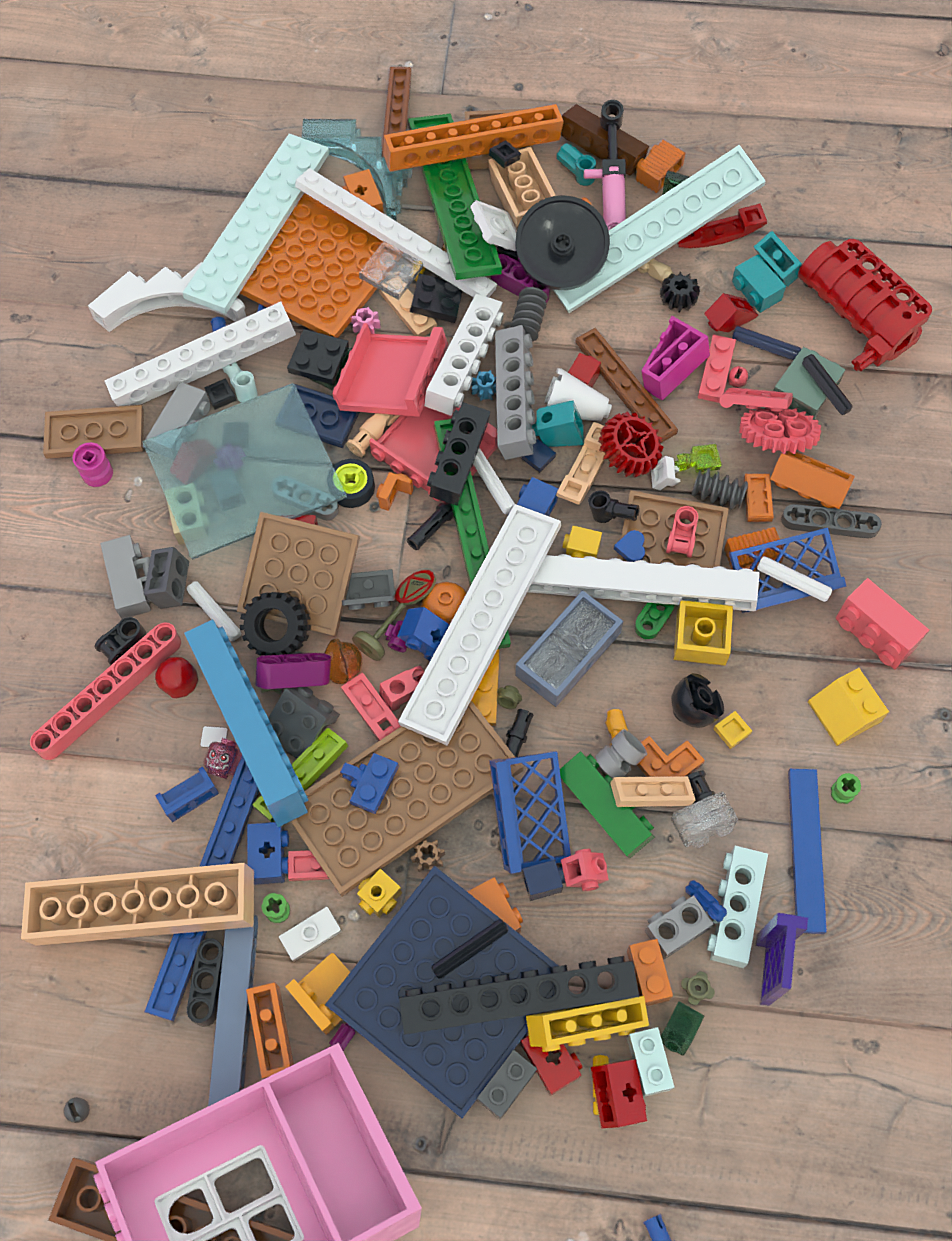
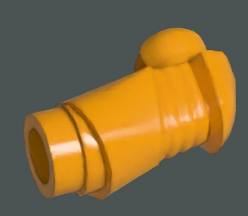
(615, 722)

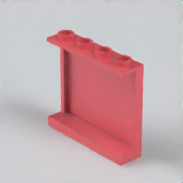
(389, 372)
(413, 448)

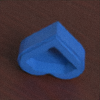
(631, 546)

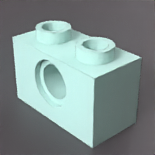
(651, 1061)

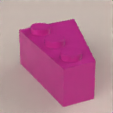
(675, 358)

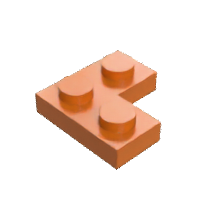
(676, 764)

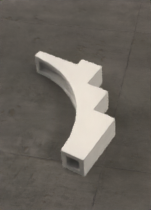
(135, 296)

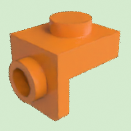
(387, 492)

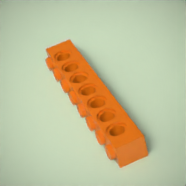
(471, 137)

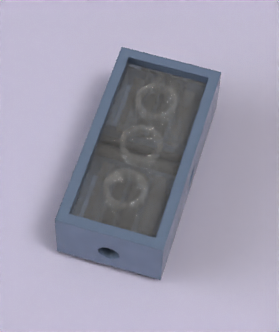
(568, 648)

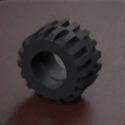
(254, 624)

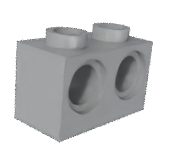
(682, 932)

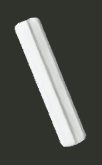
(794, 579)
(213, 610)

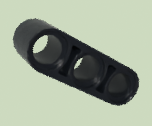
(208, 996)

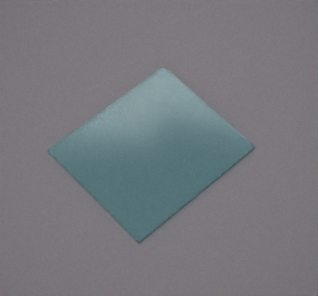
(243, 464)

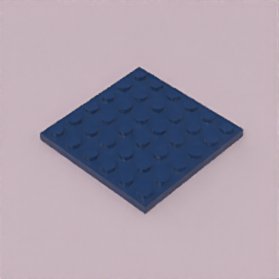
(431, 924)

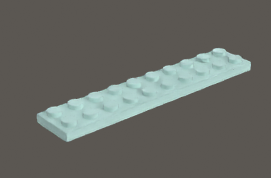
(670, 220)
(254, 225)

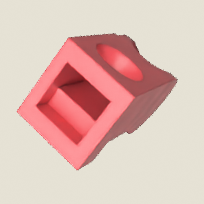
(400, 687)

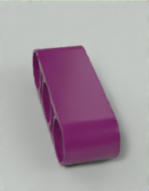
(514, 277)
(293, 670)

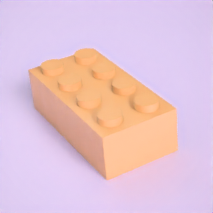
(520, 184)

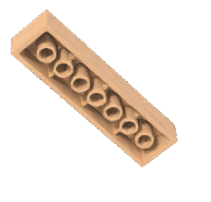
(138, 904)

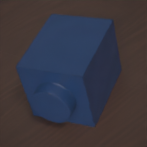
(543, 880)

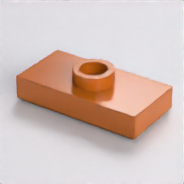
(758, 498)

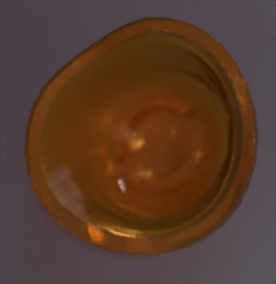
(345, 661)

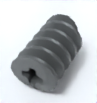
(530, 311)
(719, 489)

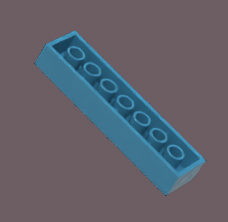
(248, 723)

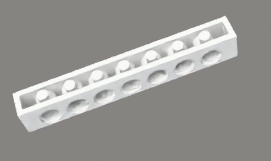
(201, 357)

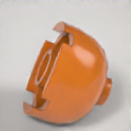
(444, 600)

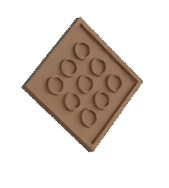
(656, 522)
(303, 562)

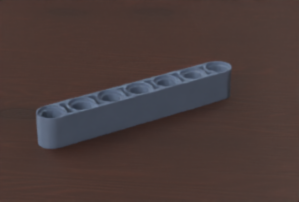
(233, 1013)

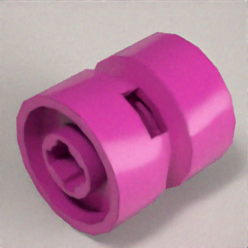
(92, 464)

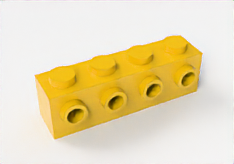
(585, 1022)

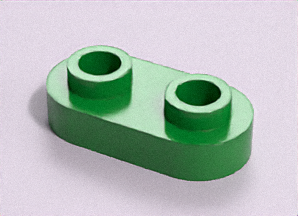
(653, 617)

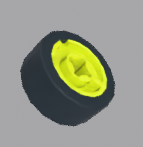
(364, 485)

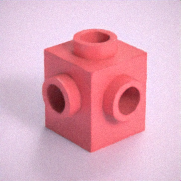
(585, 870)

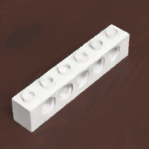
(463, 355)

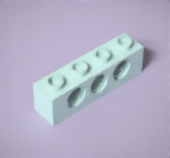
(753, 866)

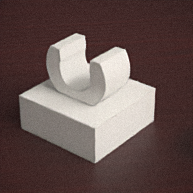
(664, 474)

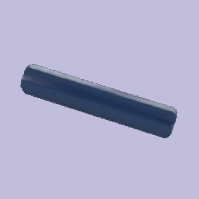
(766, 343)

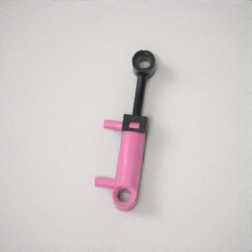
(612, 169)

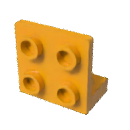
(317, 989)

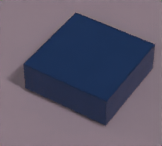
(541, 456)

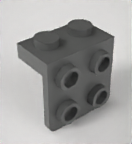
(370, 587)
(300, 718)

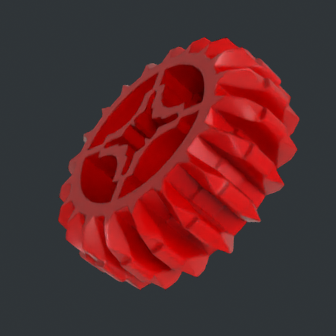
(630, 444)

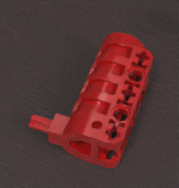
(866, 300)

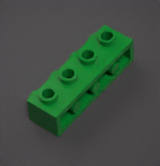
(597, 796)

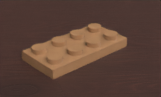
(112, 428)

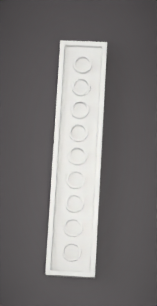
(479, 625)

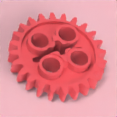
(780, 430)

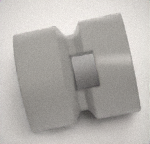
(623, 753)

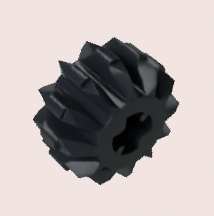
(679, 291)

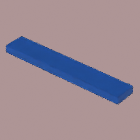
(807, 849)

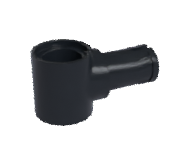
(606, 509)

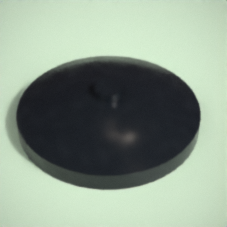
(562, 242)

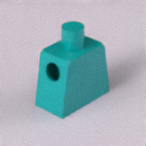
(560, 425)

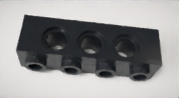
(448, 487)

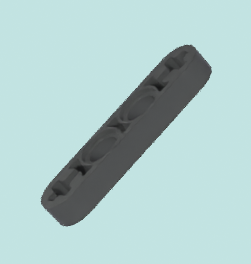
(831, 516)

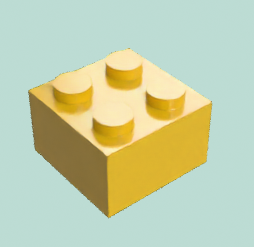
(703, 632)

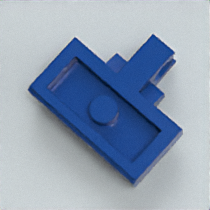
(370, 781)

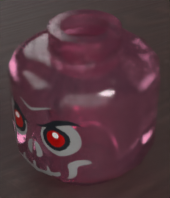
(222, 758)

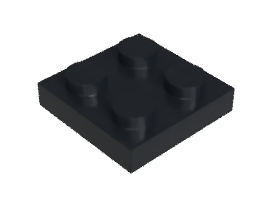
(436, 298)
(318, 356)

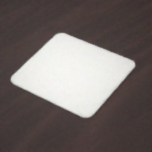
(212, 734)

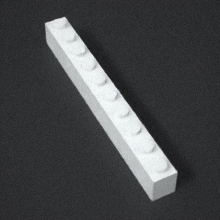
(646, 581)

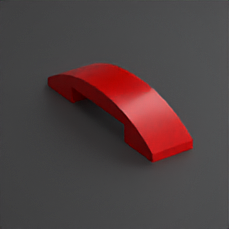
(726, 229)

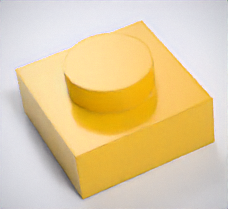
(732, 730)

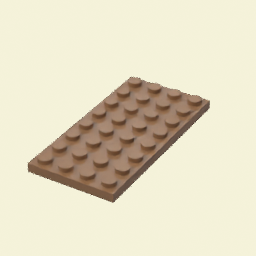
(425, 794)

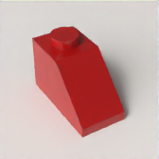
(729, 312)

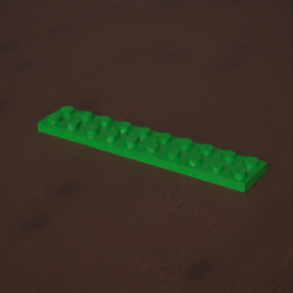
(451, 195)

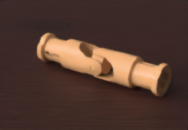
(373, 429)

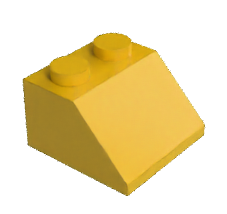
(848, 707)

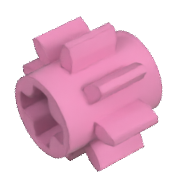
(363, 316)

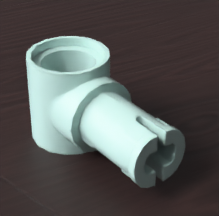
(242, 382)

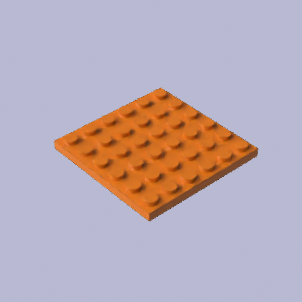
(315, 268)

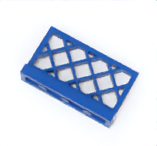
(788, 593)
(507, 814)

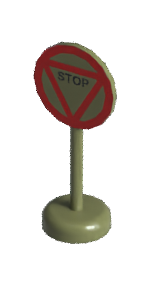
(409, 592)

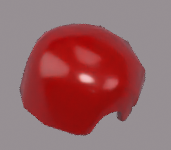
(176, 677)

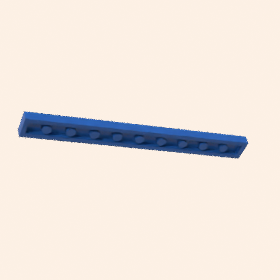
(220, 850)

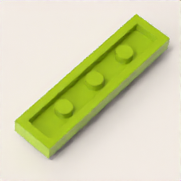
(311, 764)

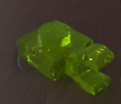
(701, 458)

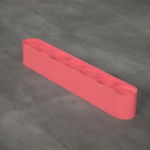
(101, 702)

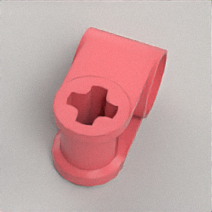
(683, 535)

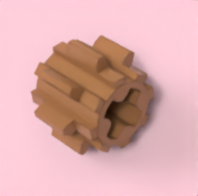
(425, 848)

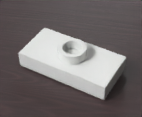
(310, 934)

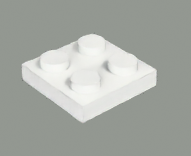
(495, 225)

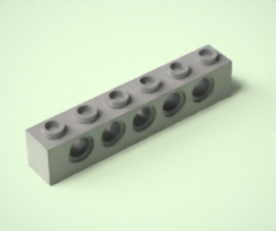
(514, 392)

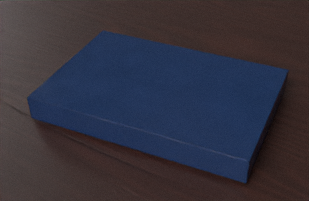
(330, 423)

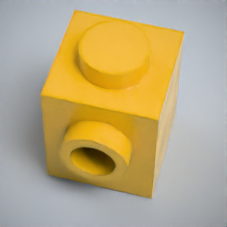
(582, 542)

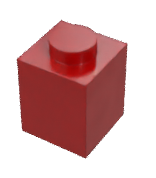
(586, 369)

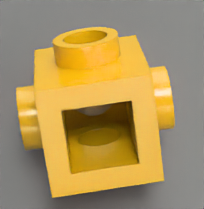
(378, 884)

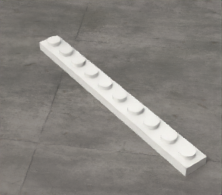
(388, 231)

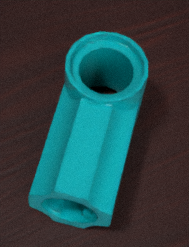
(576, 163)

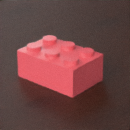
(881, 624)

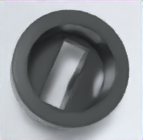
(82, 1109)

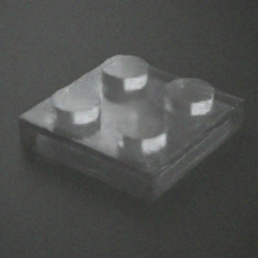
(391, 270)

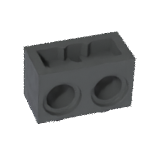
(166, 577)
(506, 1084)

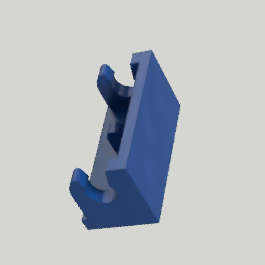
(187, 795)

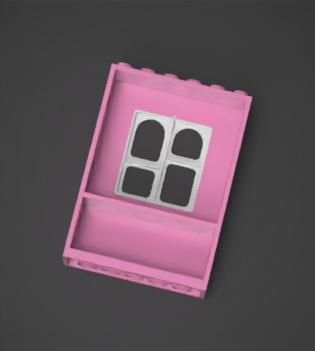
(315, 1142)

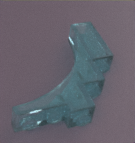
(363, 152)

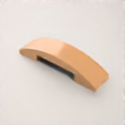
(585, 469)

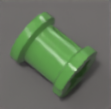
(851, 782)
(267, 908)

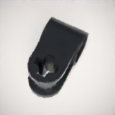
(118, 639)

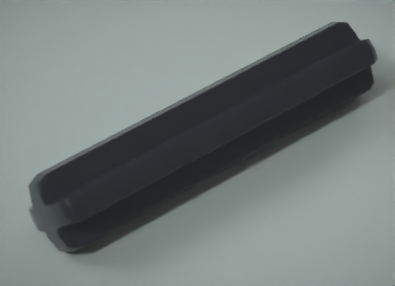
(827, 384)
(469, 948)

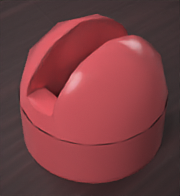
(742, 379)

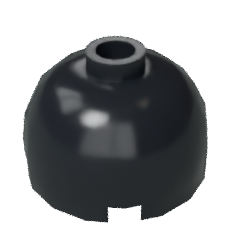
(695, 702)

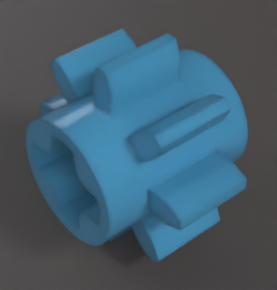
(484, 385)

